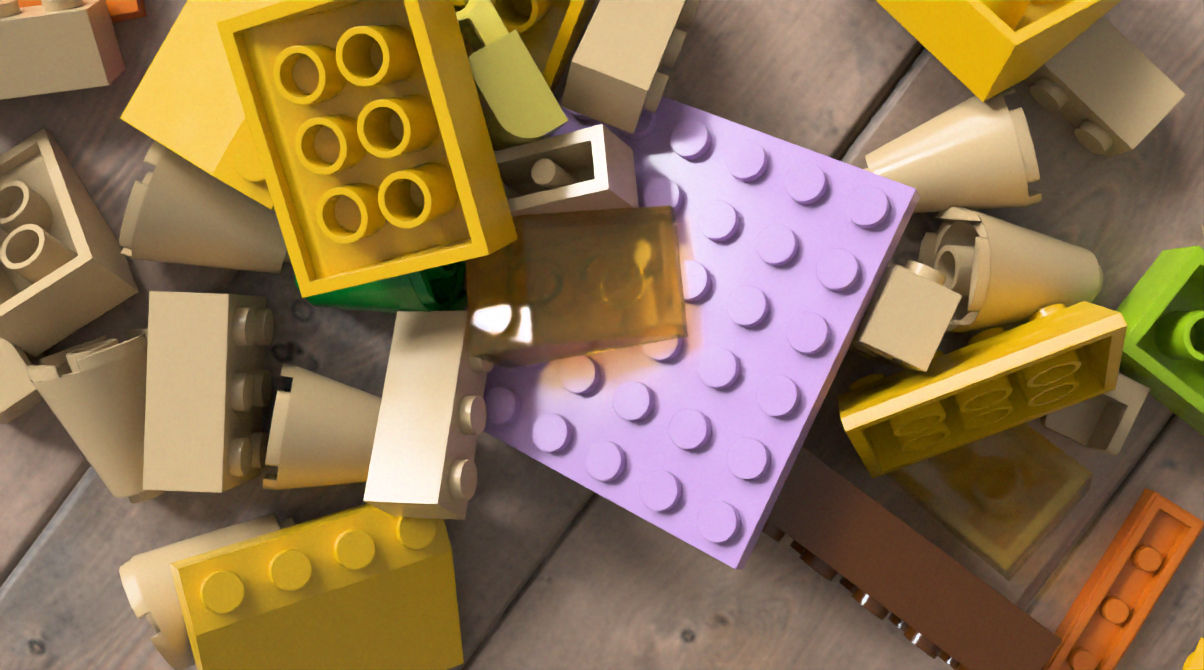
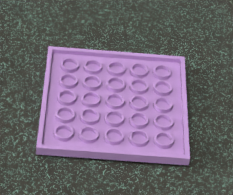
(774, 286)

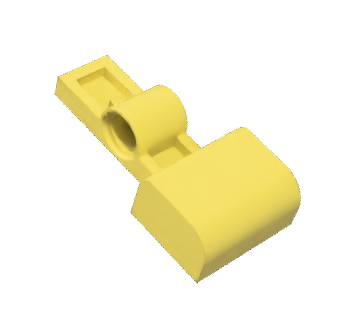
(507, 80)

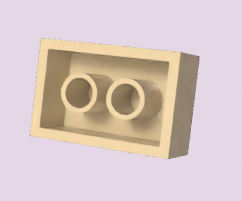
(205, 391)

